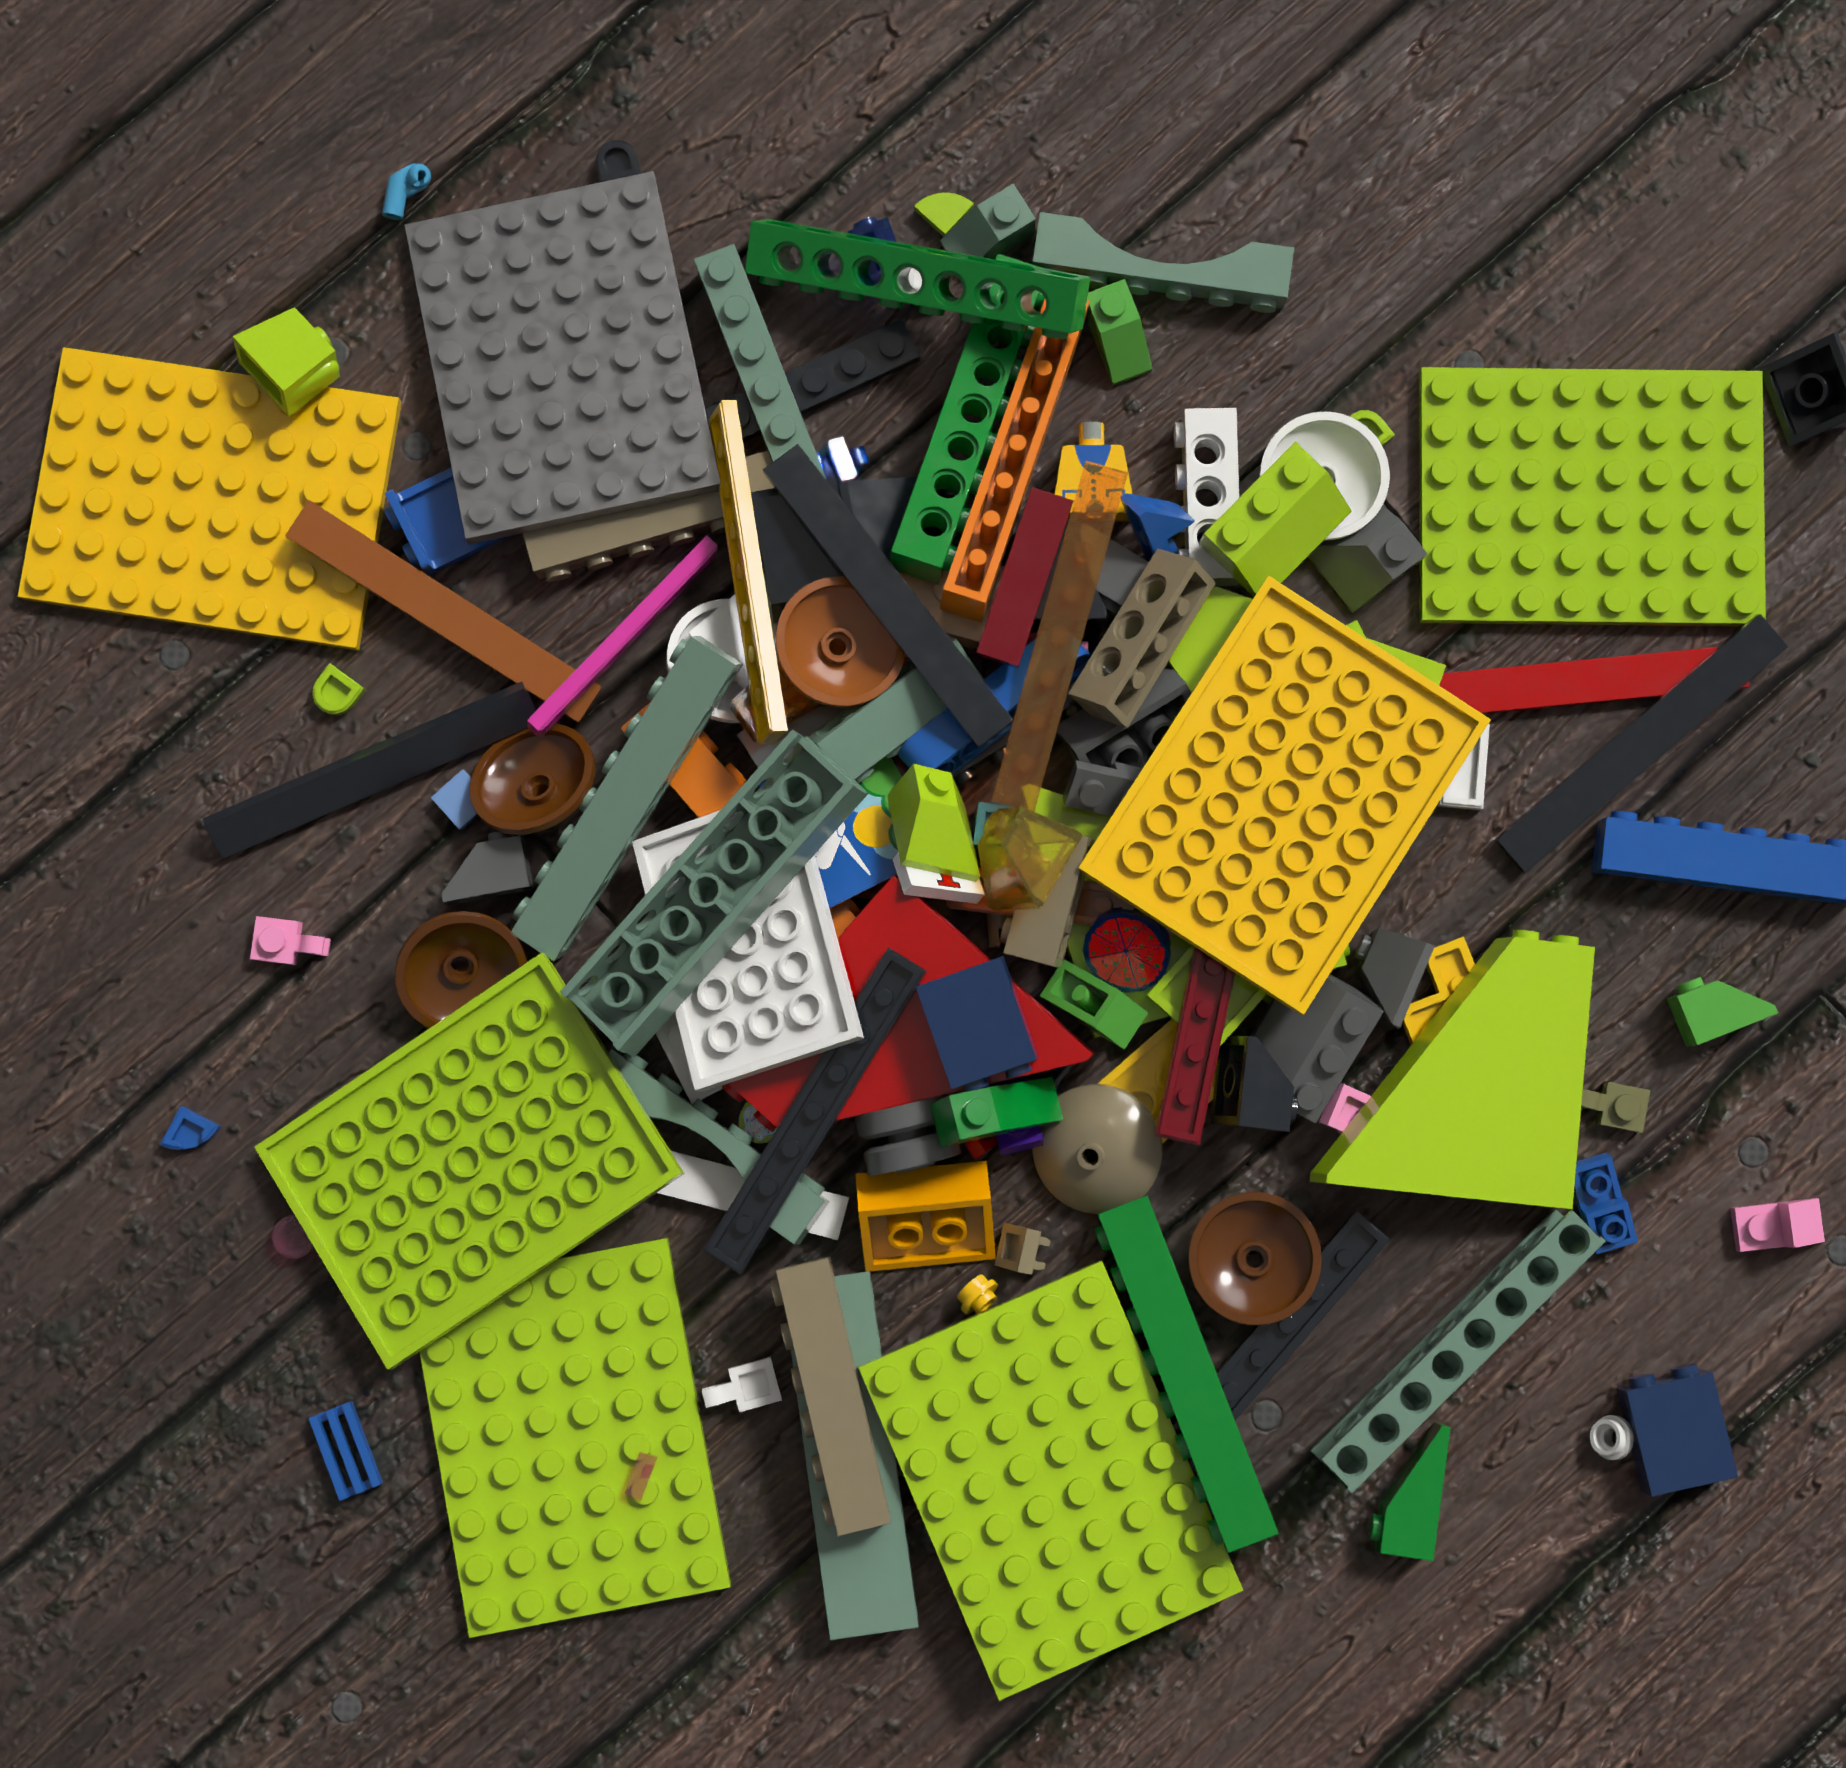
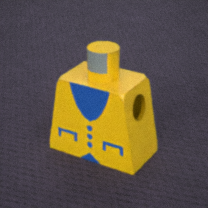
(1090, 449)

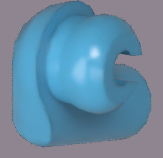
(402, 186)

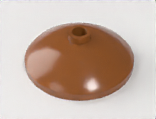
(827, 614)

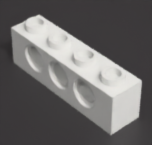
(1218, 431)

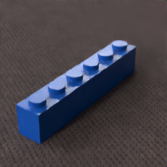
(1719, 858)

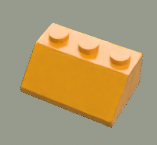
(926, 1216)

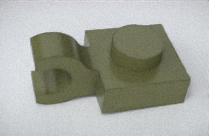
(1618, 1106)

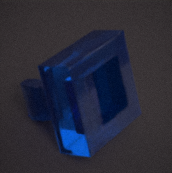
(840, 462)

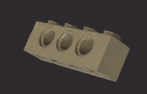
(1142, 637)

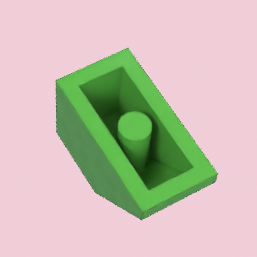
(1118, 332)
(1094, 1004)
(1714, 1010)

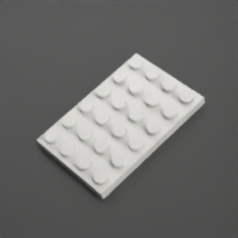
(774, 991)

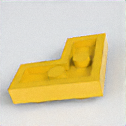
(1447, 969)

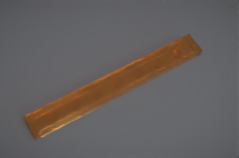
(1059, 636)

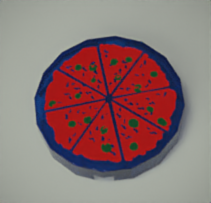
(1127, 949)

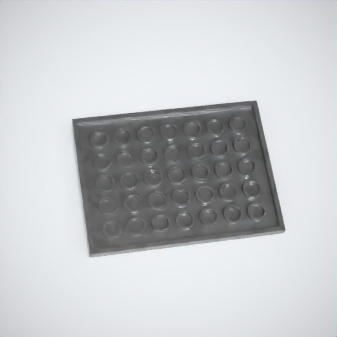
(561, 358)

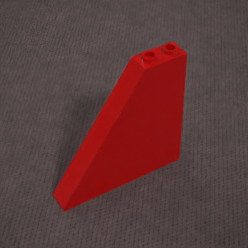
(908, 1061)

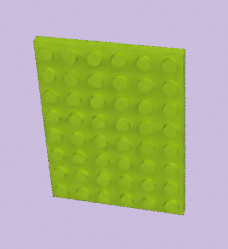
(1591, 496)
(468, 1161)
(540, 1433)
(1049, 1479)

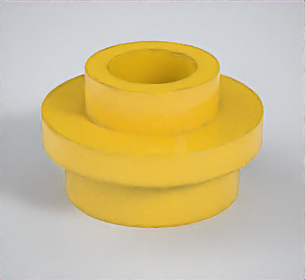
(977, 1295)

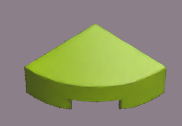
(943, 210)

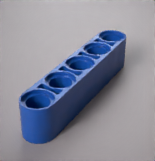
(945, 744)

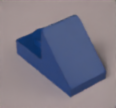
(1155, 522)

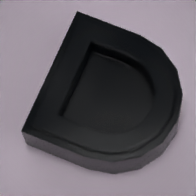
(616, 160)

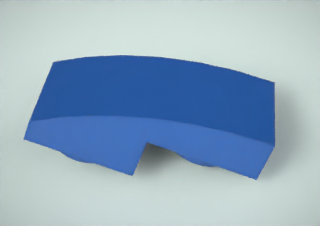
(1602, 1203)

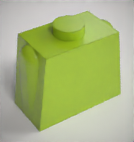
(288, 359)

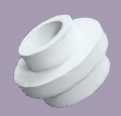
(1602, 1434)

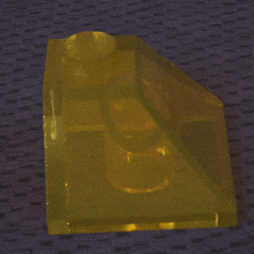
(1023, 857)

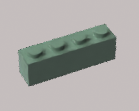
(880, 727)

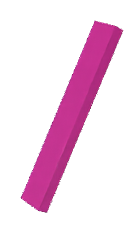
(622, 637)

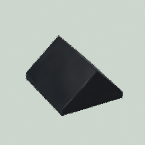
(1809, 390)

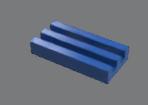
(329, 1455)

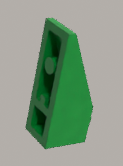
(995, 1111)
(1411, 1506)

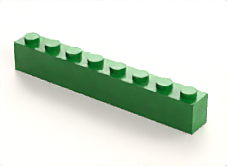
(1187, 1374)

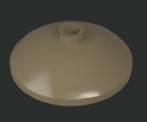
(1120, 1133)

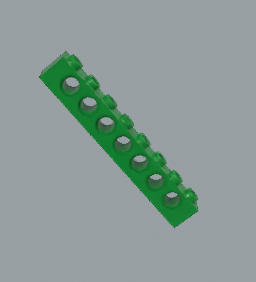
(1063, 291)
(913, 550)

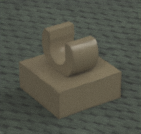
(1019, 1249)

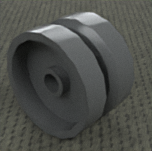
(908, 1142)

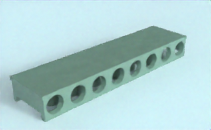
(715, 893)
(1456, 1347)
(869, 1570)

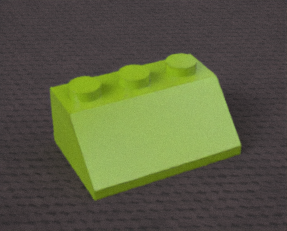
(1277, 521)

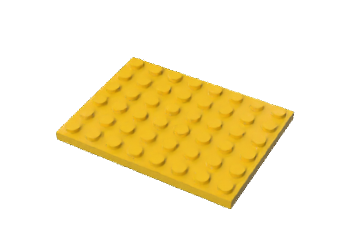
(177, 495)
(1284, 795)

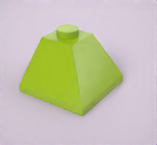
(932, 824)

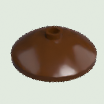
(532, 781)
(435, 986)
(1255, 1224)

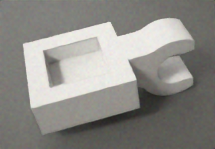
(750, 1385)

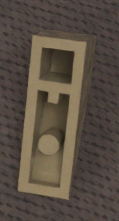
(1045, 932)

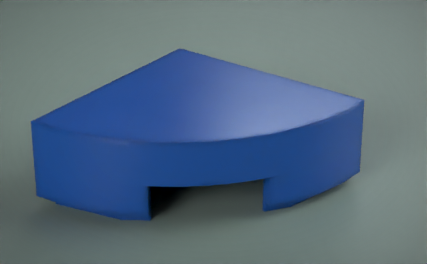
(189, 1130)

